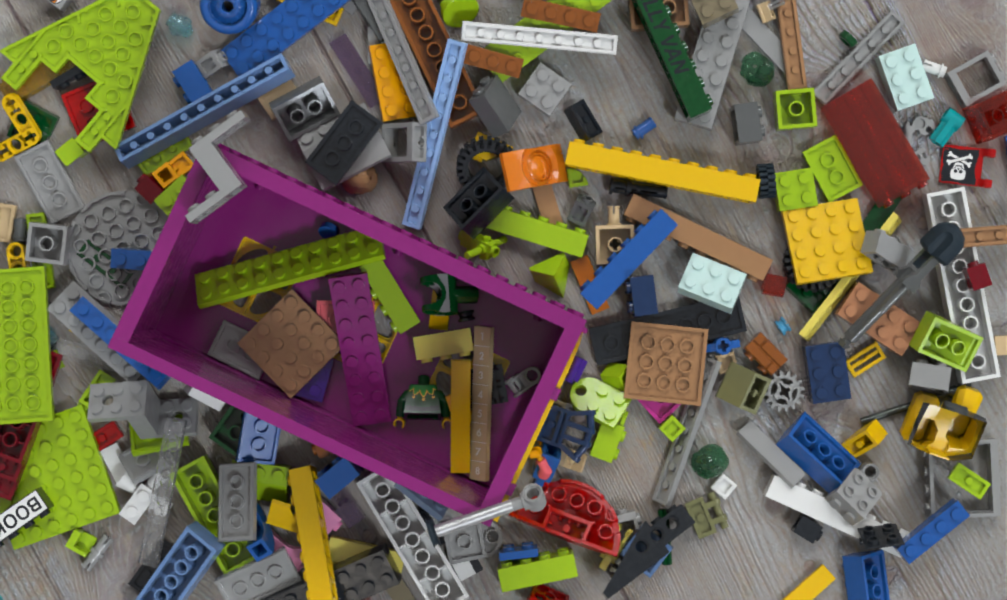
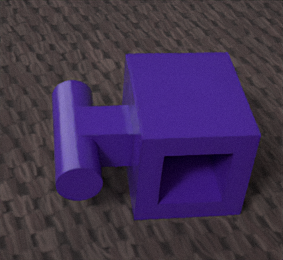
(576, 369)

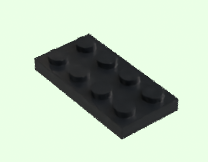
(344, 142)

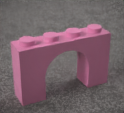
(333, 522)

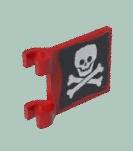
(964, 165)

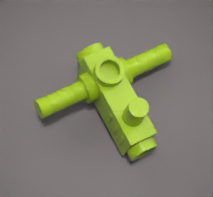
(481, 245)

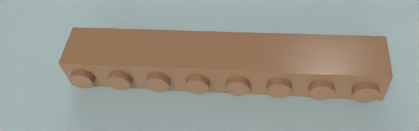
(703, 240)

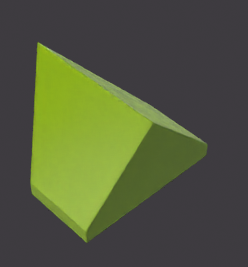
(552, 273)

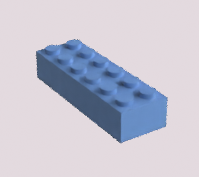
(183, 565)

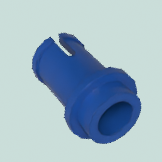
(643, 128)

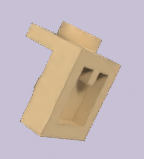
(568, 463)

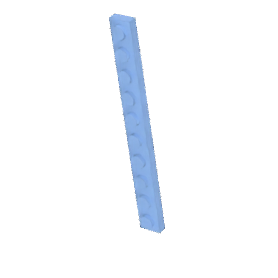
(436, 130)

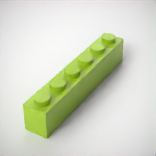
(540, 231)

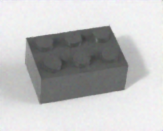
(304, 108)

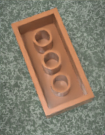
(891, 330)

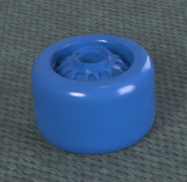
(226, 20)

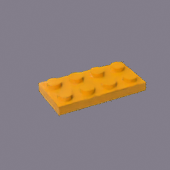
(391, 94)

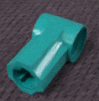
(949, 123)

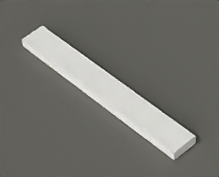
(539, 37)

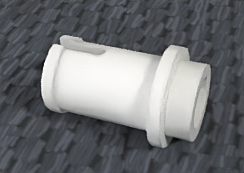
(934, 68)

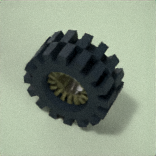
(767, 185)

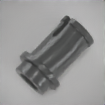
(19, 230)

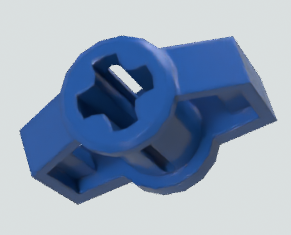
(722, 345)

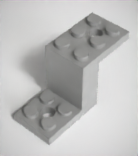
(217, 166)
(141, 407)

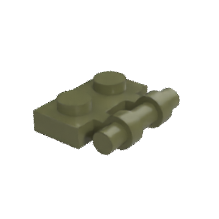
(699, 512)

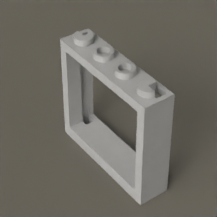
(992, 477)

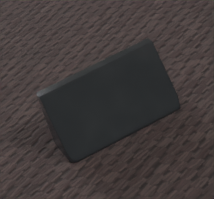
(583, 121)

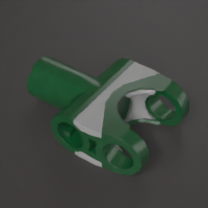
(447, 294)

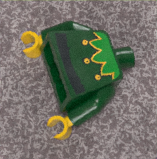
(422, 402)

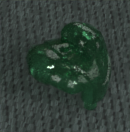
(761, 74)
(709, 461)

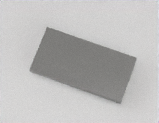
(49, 182)
(237, 502)
(259, 578)

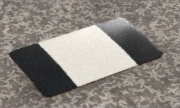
(466, 569)

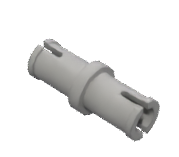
(97, 552)

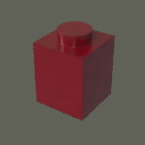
(149, 187)
(976, 275)

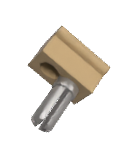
(766, 10)

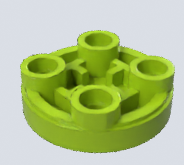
(457, 11)

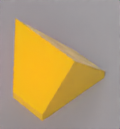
(281, 516)

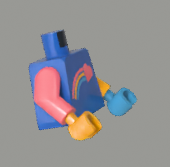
(545, 463)

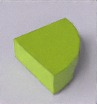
(576, 178)

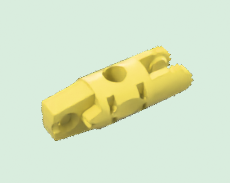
(607, 559)

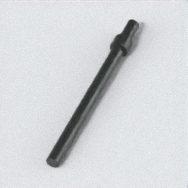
(904, 407)

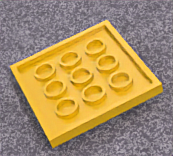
(826, 241)

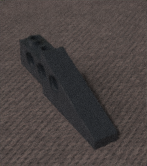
(637, 562)

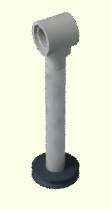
(476, 517)

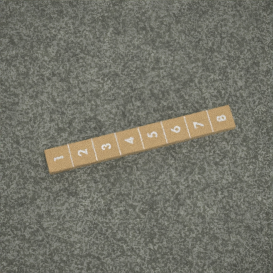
(481, 403)

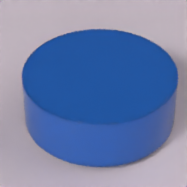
(327, 230)

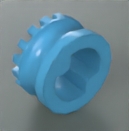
(782, 326)

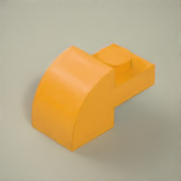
(173, 169)

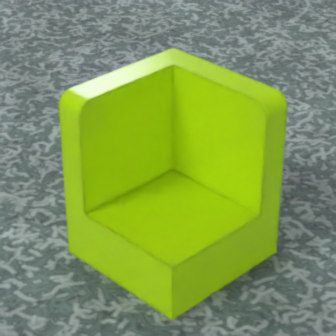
(70, 152)
(614, 375)
(671, 427)
(81, 542)

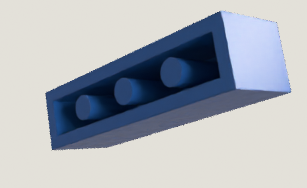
(932, 530)

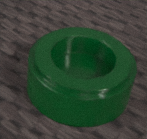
(847, 39)

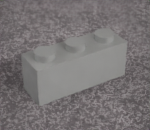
(886, 250)

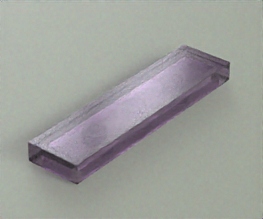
(356, 68)

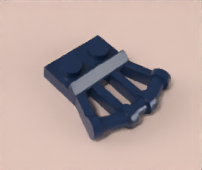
(556, 425)

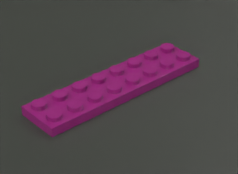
(360, 348)

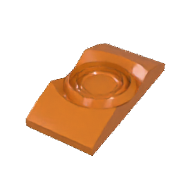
(533, 167)

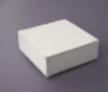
(723, 486)

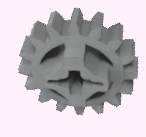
(790, 386)

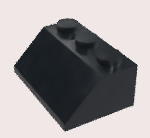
(478, 203)

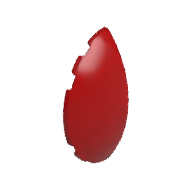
(576, 515)

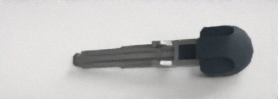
(940, 246)

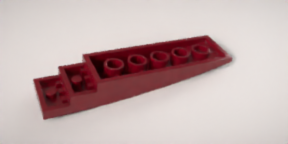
(17, 444)

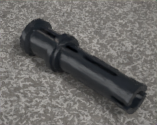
(627, 188)

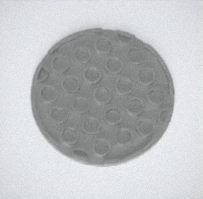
(109, 223)

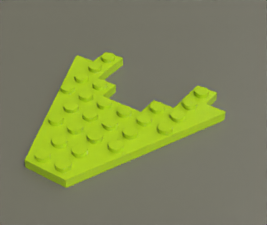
(108, 44)

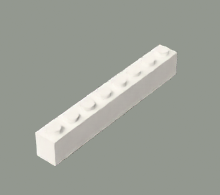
(814, 505)

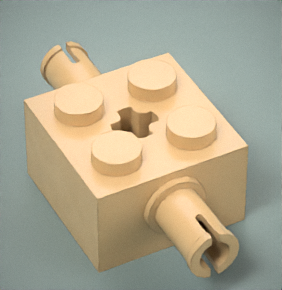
(606, 233)

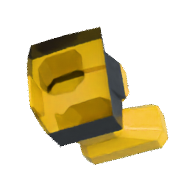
(945, 430)

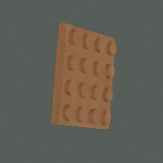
(291, 343)
(665, 363)

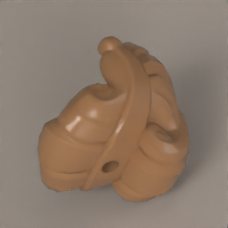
(362, 182)

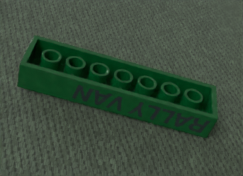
(674, 58)

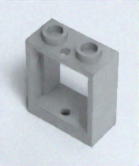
(958, 88)
(415, 133)

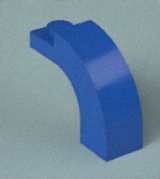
(264, 542)

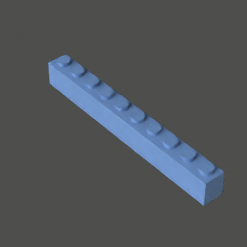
(204, 111)

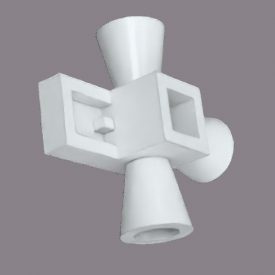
(139, 500)

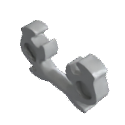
(920, 124)

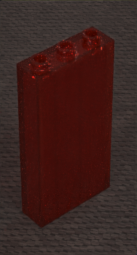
(876, 143)

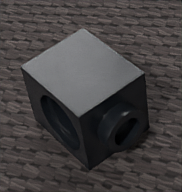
(807, 529)

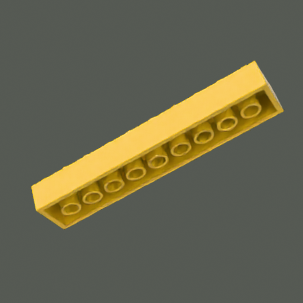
(662, 172)

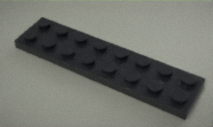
(612, 340)

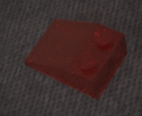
(988, 117)

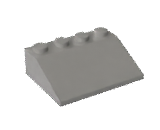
(373, 154)

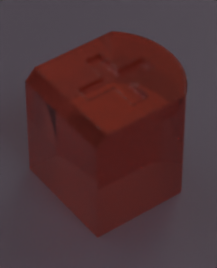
(774, 285)

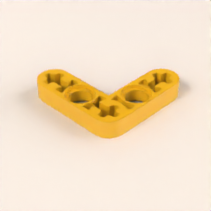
(23, 129)

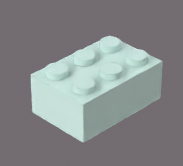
(904, 77)
(711, 283)

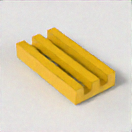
(878, 350)

